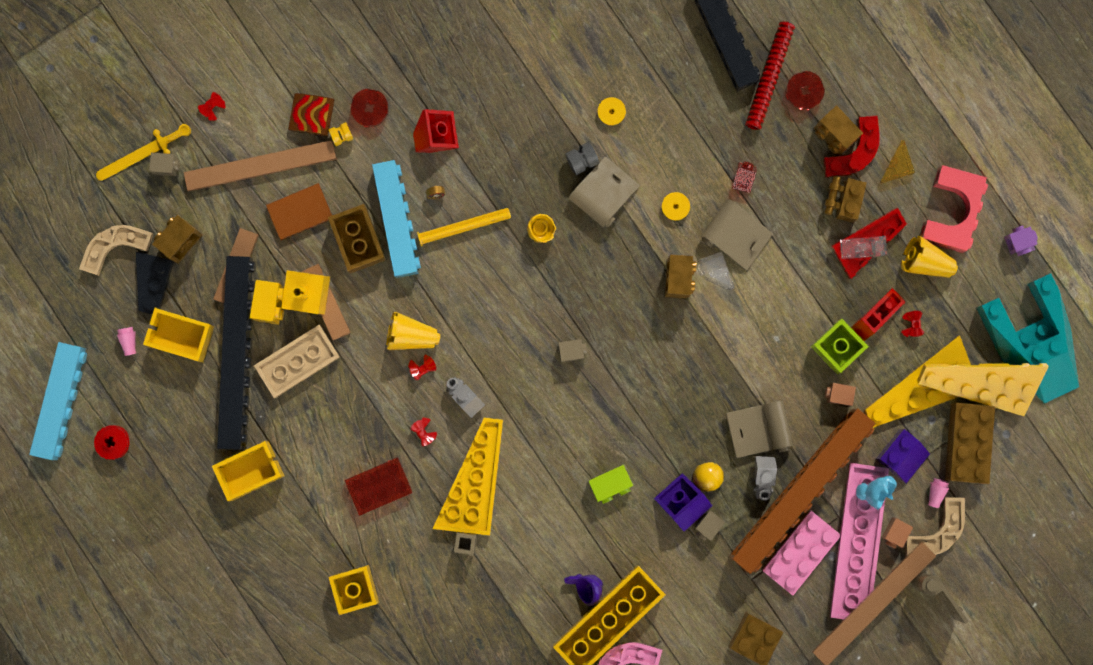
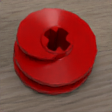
(106, 449)

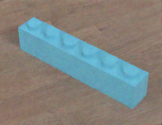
(395, 219)
(58, 401)

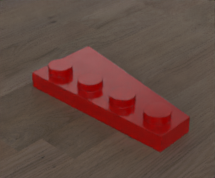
(886, 225)

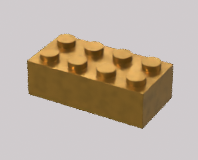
(970, 443)

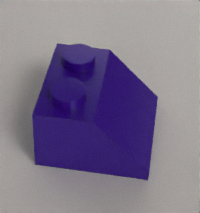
(903, 455)
(683, 502)

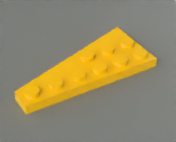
(995, 385)
(912, 397)
(473, 491)

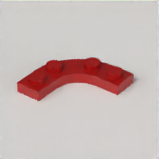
(862, 155)

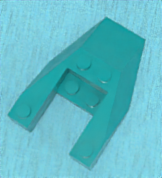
(1038, 343)

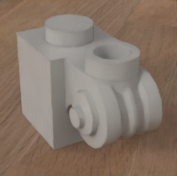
(464, 396)
(765, 477)

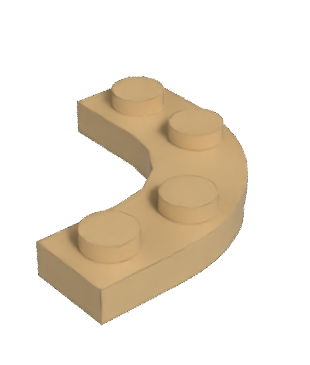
(109, 239)
(949, 531)

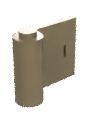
(604, 192)
(735, 232)
(761, 427)
(932, 585)

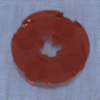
(807, 101)
(359, 104)

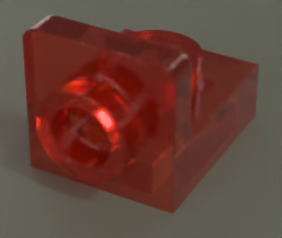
(744, 177)

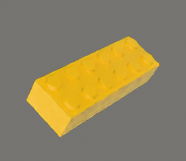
(609, 619)

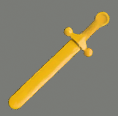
(143, 152)

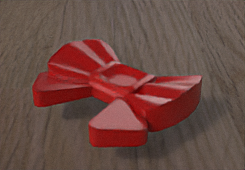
(206, 109)
(915, 329)
(417, 372)
(418, 428)

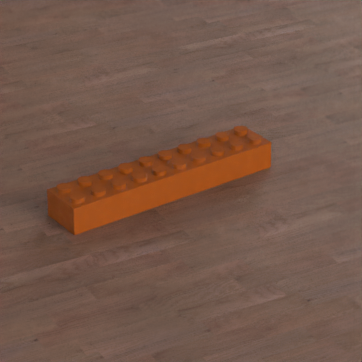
(802, 490)

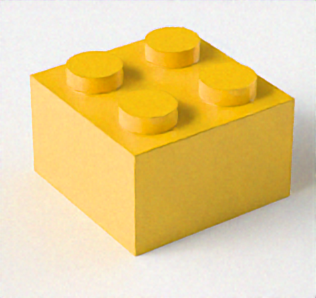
(267, 302)
(353, 590)

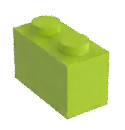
(611, 483)

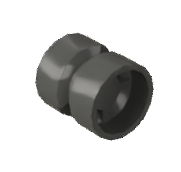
(582, 158)

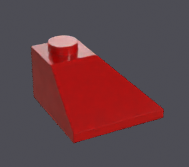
(435, 132)

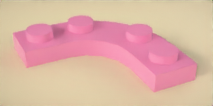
(631, 653)

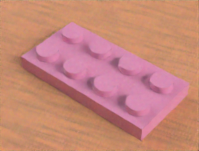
(801, 552)

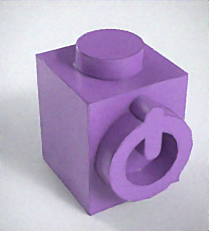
(1021, 240)

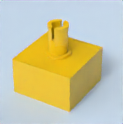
(305, 292)

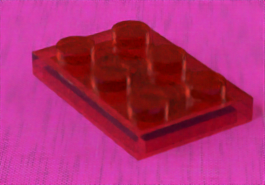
(378, 486)

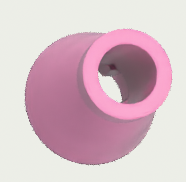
(127, 339)
(938, 490)

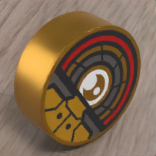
(435, 192)

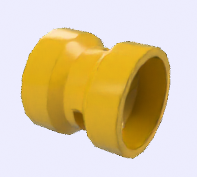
(344, 131)

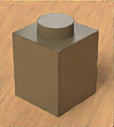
(164, 164)
(572, 350)
(709, 526)
(465, 543)

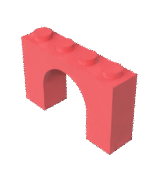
(970, 189)

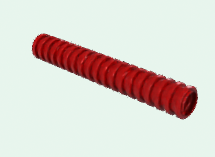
(770, 75)

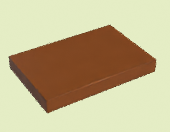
(299, 211)

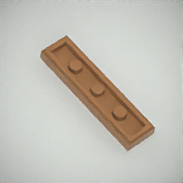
(243, 246)
(333, 316)

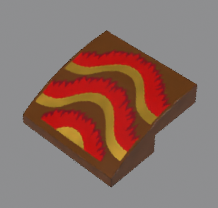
(311, 114)

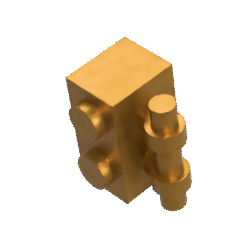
(850, 200)

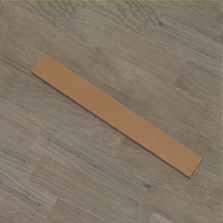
(260, 166)
(874, 603)

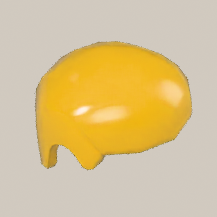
(541, 228)
(708, 476)

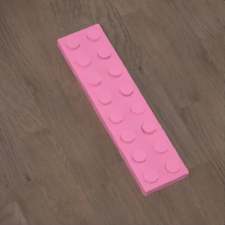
(857, 544)

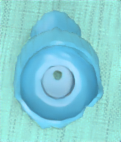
(876, 491)

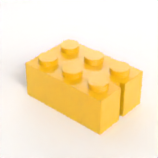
(179, 335)
(248, 471)

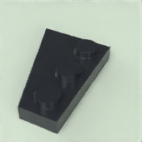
(152, 281)

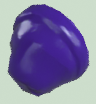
(588, 588)

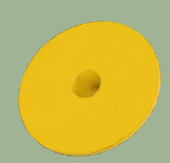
(611, 111)
(675, 206)

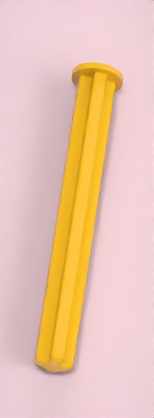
(463, 226)

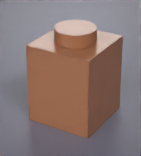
(840, 394)
(896, 533)

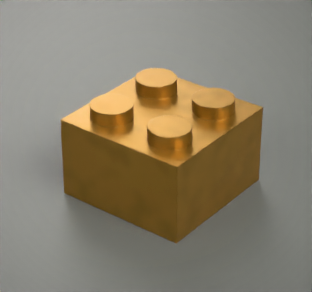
(837, 131)
(176, 239)
(679, 276)
(755, 639)

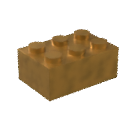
(356, 238)

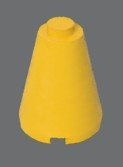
(927, 259)
(410, 334)

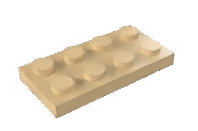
(297, 361)

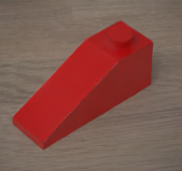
(878, 315)

